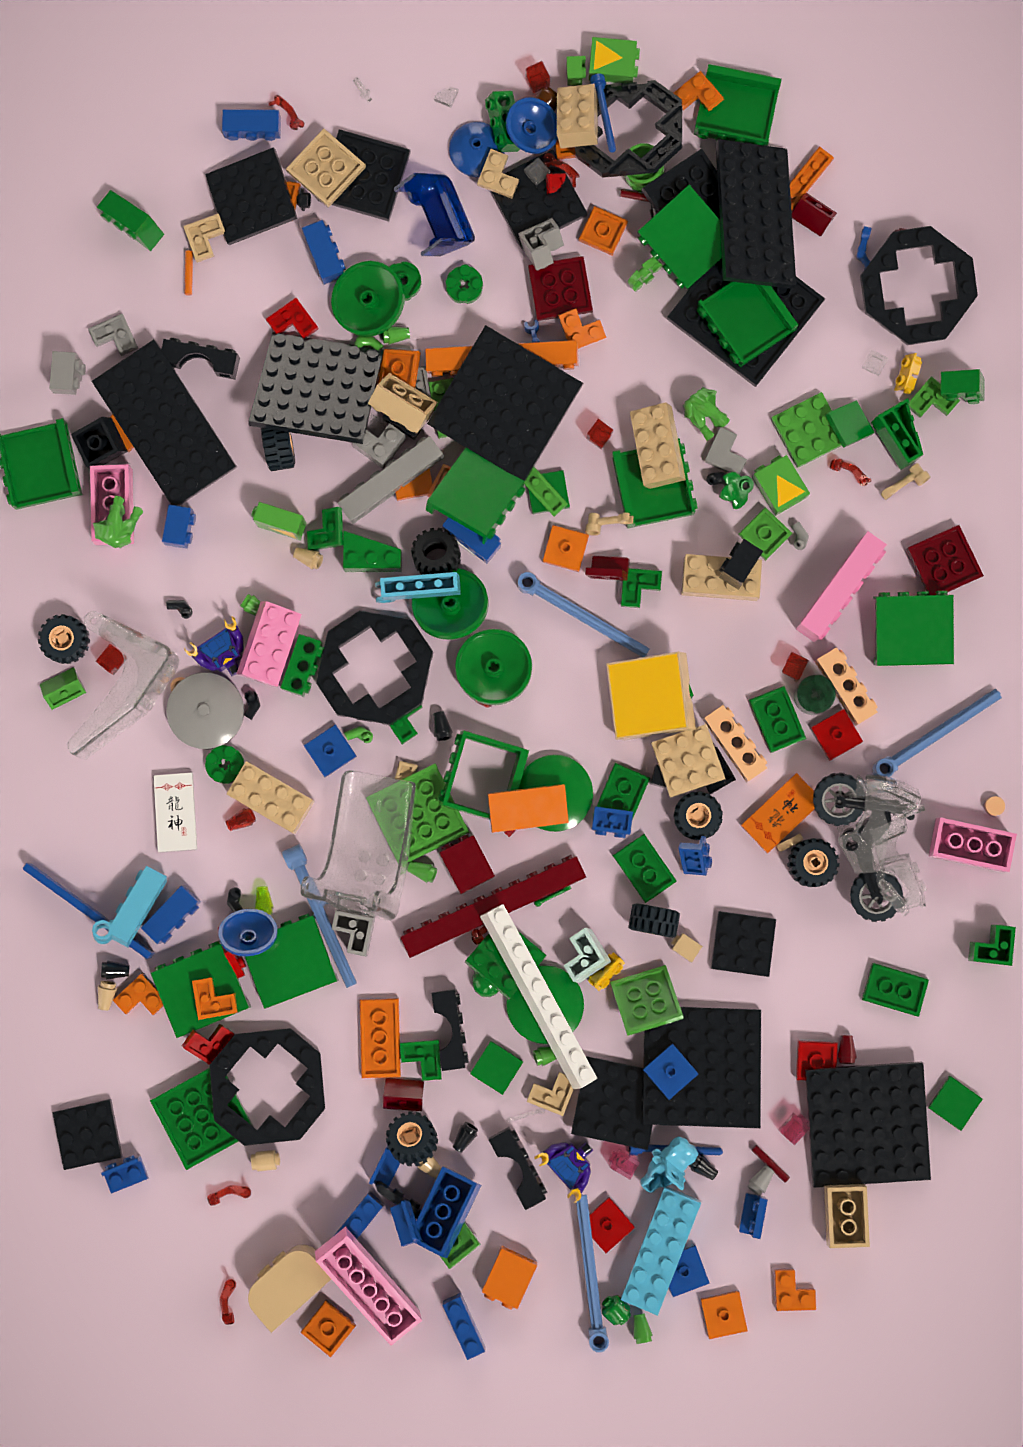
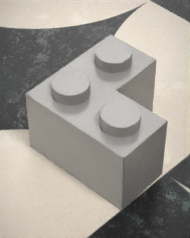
(540, 241)
(66, 372)
(381, 449)
(360, 929)

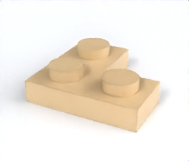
(494, 179)
(200, 232)
(555, 1099)

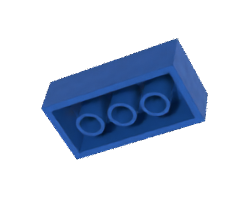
(446, 1211)

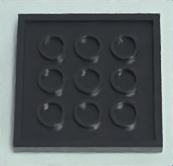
(693, 171)
(373, 188)
(251, 196)
(533, 205)
(612, 1106)

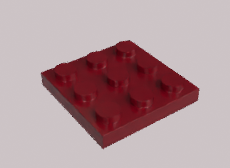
(560, 288)
(945, 561)

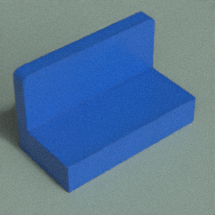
(385, 1169)
(405, 1223)

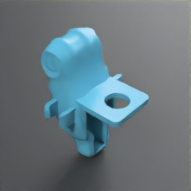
(669, 1165)

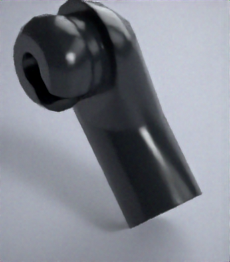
(180, 605)
(234, 898)

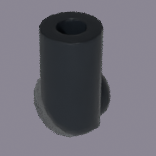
(716, 478)
(253, 703)

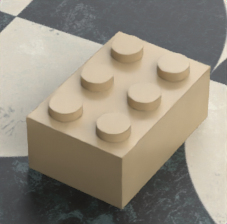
(577, 116)
(402, 403)
(846, 1216)

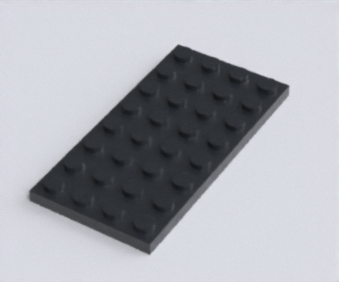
(755, 214)
(164, 424)

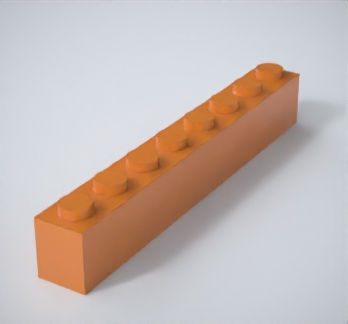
(450, 359)

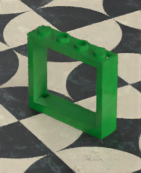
(454, 759)

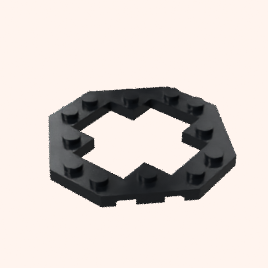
(660, 154)
(886, 261)
(383, 627)
(224, 1091)

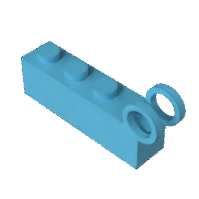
(418, 586)
(134, 910)

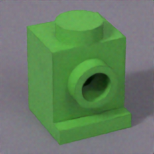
(575, 70)

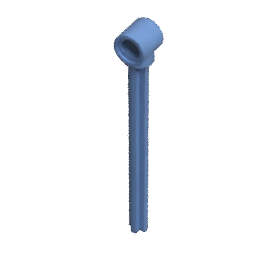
(580, 614)
(893, 762)
(296, 860)
(597, 1327)

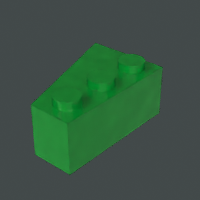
(899, 434)

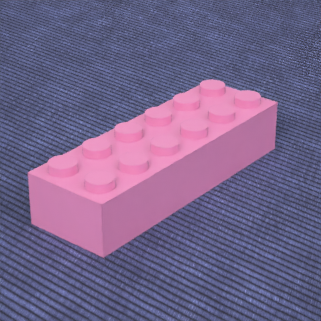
(843, 584)
(368, 1286)

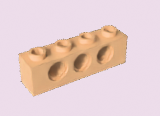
(856, 714)
(713, 722)

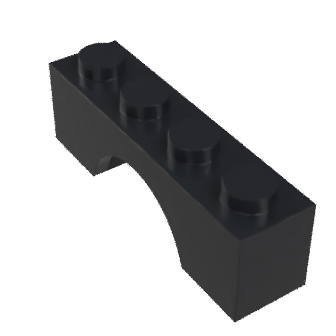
(224, 362)
(453, 1055)
(506, 1145)

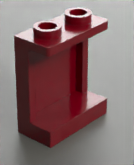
(466, 863)

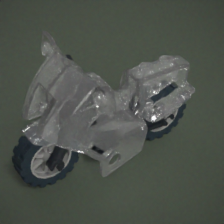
(872, 840)

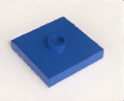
(330, 751)
(670, 1071)
(688, 1273)

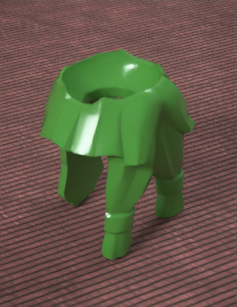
(704, 405)
(115, 530)

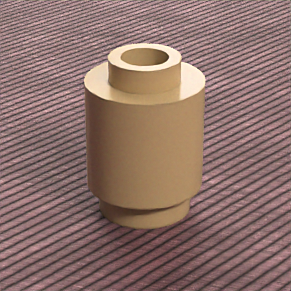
(265, 1160)

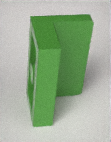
(62, 688)

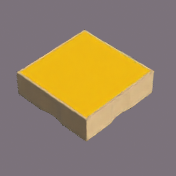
(650, 696)

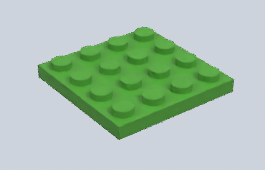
(432, 823)

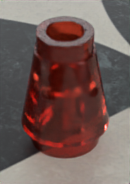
(242, 819)

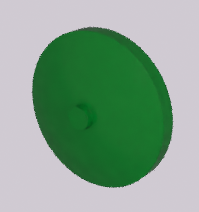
(368, 298)
(454, 614)
(493, 667)
(561, 770)
(566, 994)

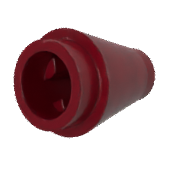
(847, 1050)

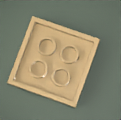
(326, 168)
(688, 761)

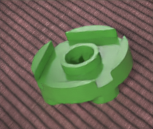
(644, 275)

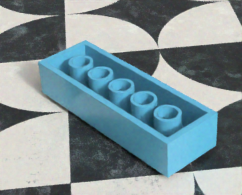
(661, 1250)

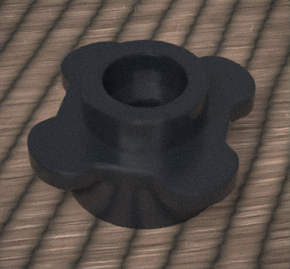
(304, 200)

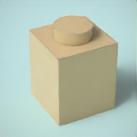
(685, 947)

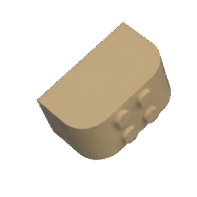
(286, 1285)

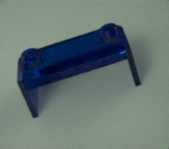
(442, 210)

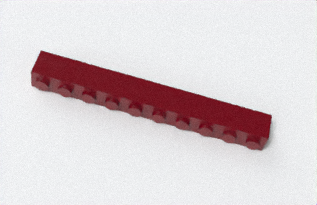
(513, 898)

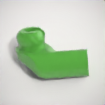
(365, 341)
(361, 733)

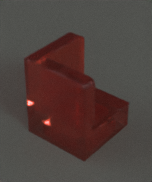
(537, 77)
(599, 434)
(111, 659)
(795, 666)

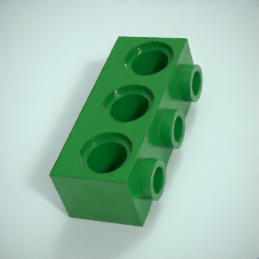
(498, 105)
(298, 656)

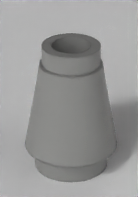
(761, 1180)

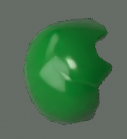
(482, 987)

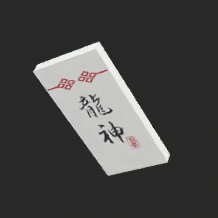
(175, 812)

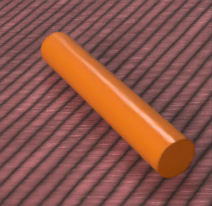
(188, 272)

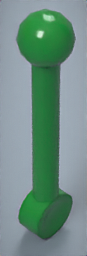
(538, 903)

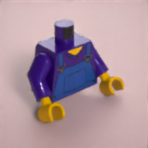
(221, 650)
(569, 1165)

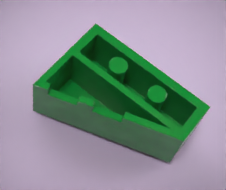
(130, 220)
(369, 555)

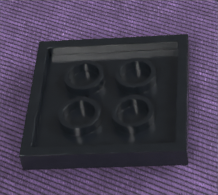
(743, 944)
(87, 1134)

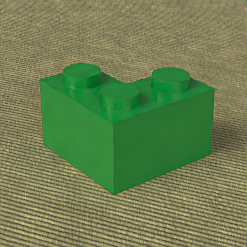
(963, 384)
(999, 949)

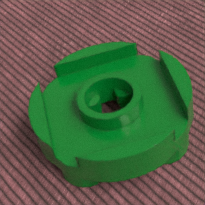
(412, 276)
(464, 295)
(214, 760)

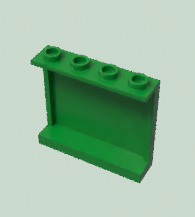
(746, 108)
(684, 237)
(747, 319)
(39, 465)
(476, 494)
(651, 504)
(914, 629)
(292, 964)
(177, 991)

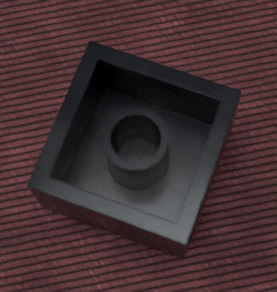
(99, 442)
(743, 559)

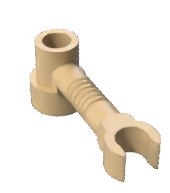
(917, 474)
(595, 522)

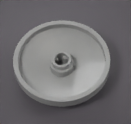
(205, 710)

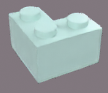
(590, 958)

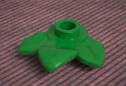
(734, 489)

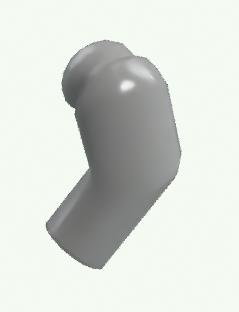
(801, 538)

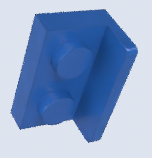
(612, 821)
(695, 857)
(125, 1174)
(753, 1215)

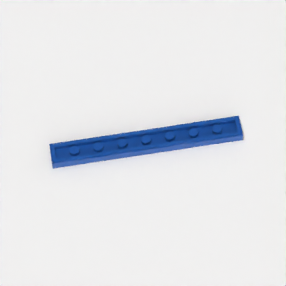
(80, 904)

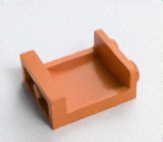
(509, 1278)

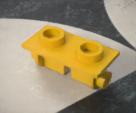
(909, 365)
(602, 978)

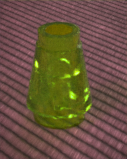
(263, 900)

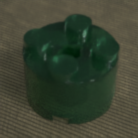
(815, 705)

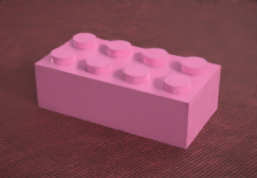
(106, 483)
(269, 644)
(972, 845)

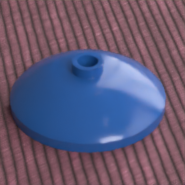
(539, 119)
(464, 154)
(247, 932)

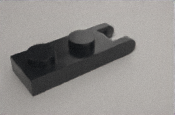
(396, 1196)

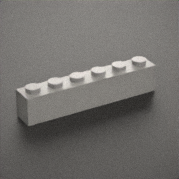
(388, 481)

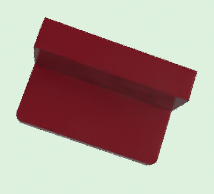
(813, 214)
(608, 568)
(403, 1094)

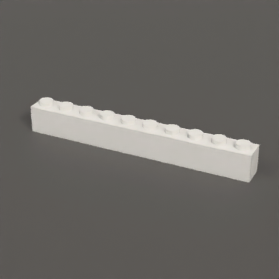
(538, 997)

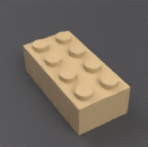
(657, 445)
(702, 579)
(270, 797)

